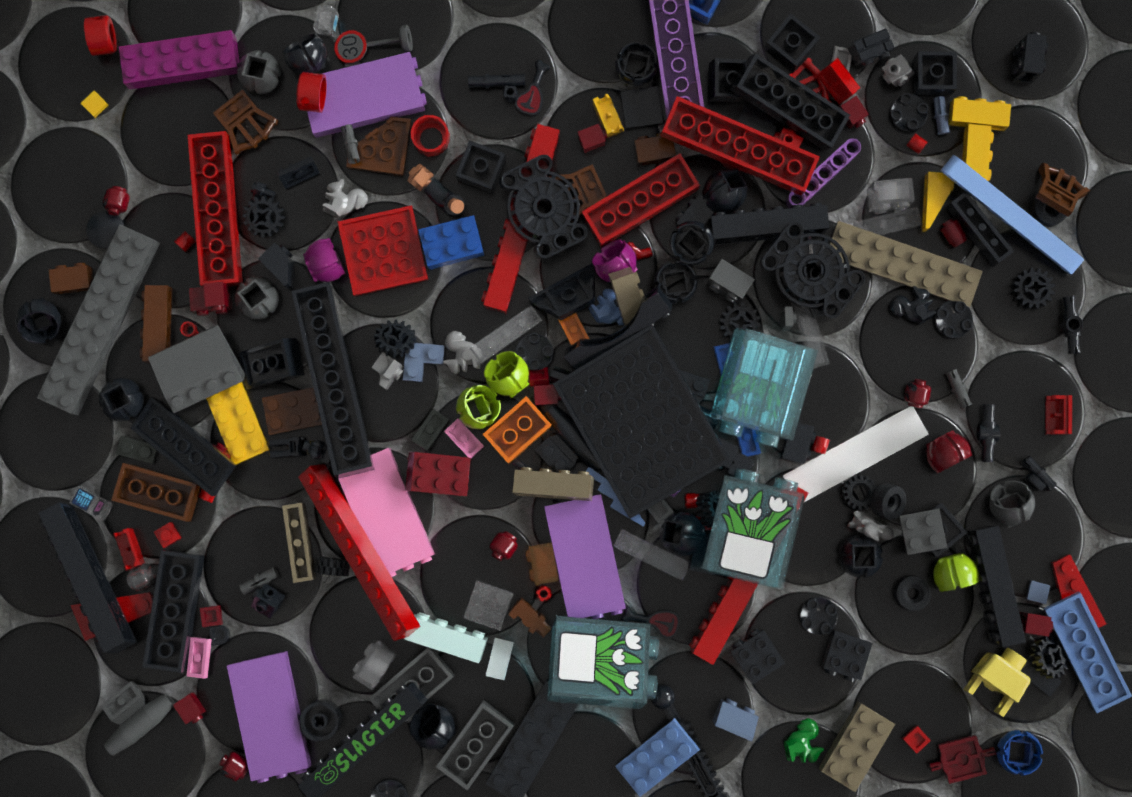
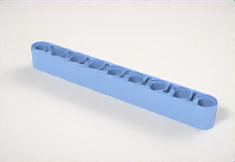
(1012, 214)

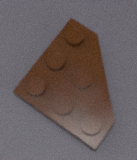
(384, 148)

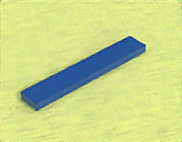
(747, 442)

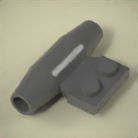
(133, 716)

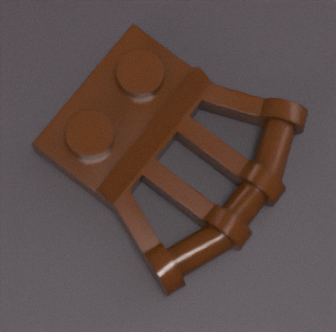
(235, 113)
(587, 185)
(1055, 195)

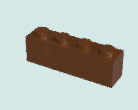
(156, 320)

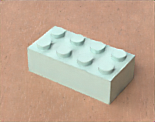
(448, 638)

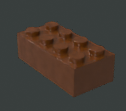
(156, 492)

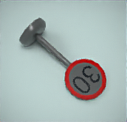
(352, 45)

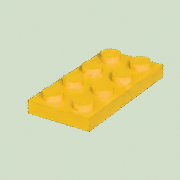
(238, 423)

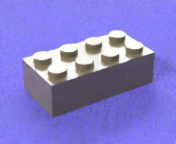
(856, 746)

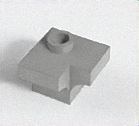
(388, 370)

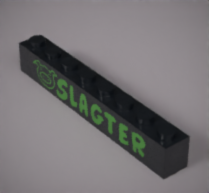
(359, 745)

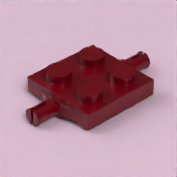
(962, 759)

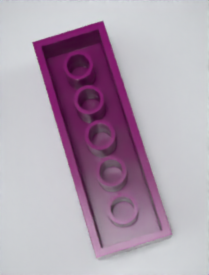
(179, 59)

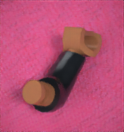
(436, 191)

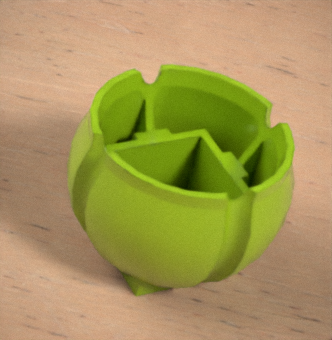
(507, 374)
(486, 403)
(955, 571)

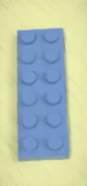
(1088, 652)

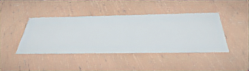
(858, 453)

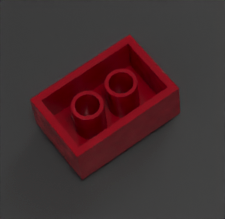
(437, 474)

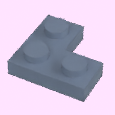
(418, 356)

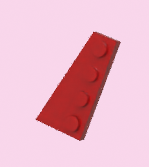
(1070, 581)
(132, 607)

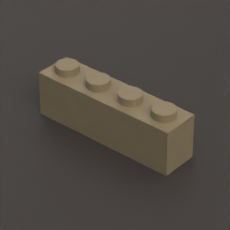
(626, 292)
(553, 485)
(299, 542)

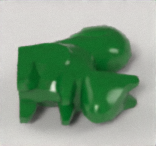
(799, 742)

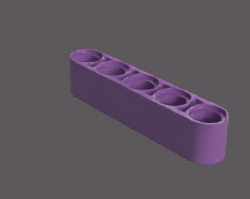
(829, 167)

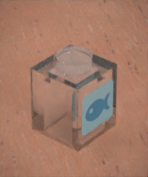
(326, 20)

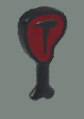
(531, 101)
(664, 621)

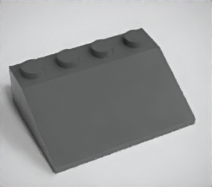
(196, 368)

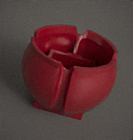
(947, 451)

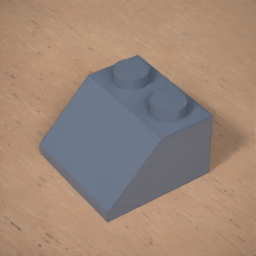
(735, 719)

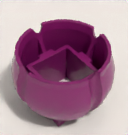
(613, 258)
(323, 261)

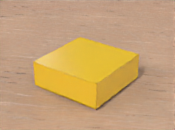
(94, 104)

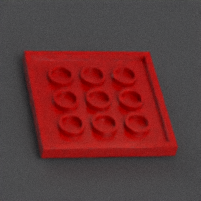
(382, 250)

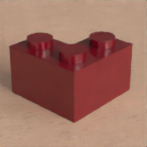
(211, 298)

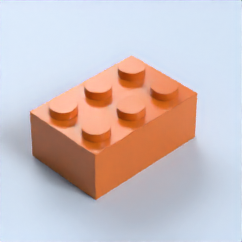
(517, 430)

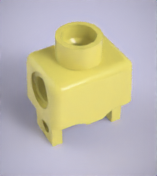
(1001, 675)

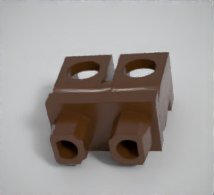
(530, 617)

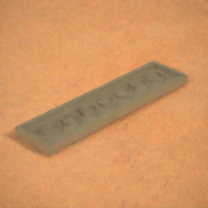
(907, 264)

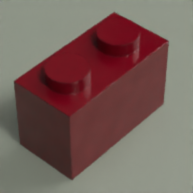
(1036, 624)

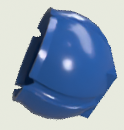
(1031, 757)

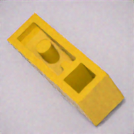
(936, 190)

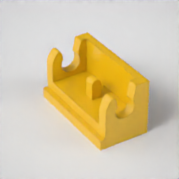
(607, 115)

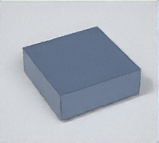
(1037, 592)

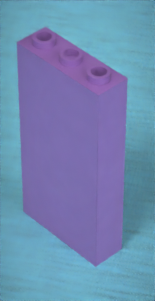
(369, 94)
(585, 558)
(269, 717)

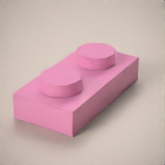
(464, 438)
(198, 657)

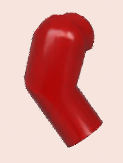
(641, 254)

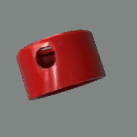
(100, 35)
(312, 92)
(424, 123)

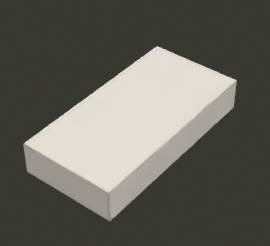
(499, 658)

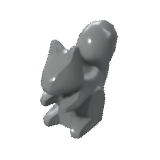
(341, 203)
(464, 356)
(870, 527)

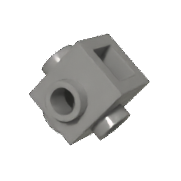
(897, 71)

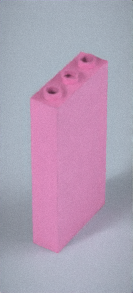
(388, 514)

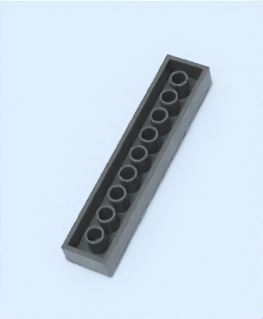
(98, 320)

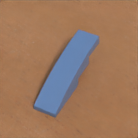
(607, 490)

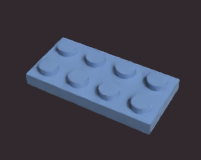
(657, 757)

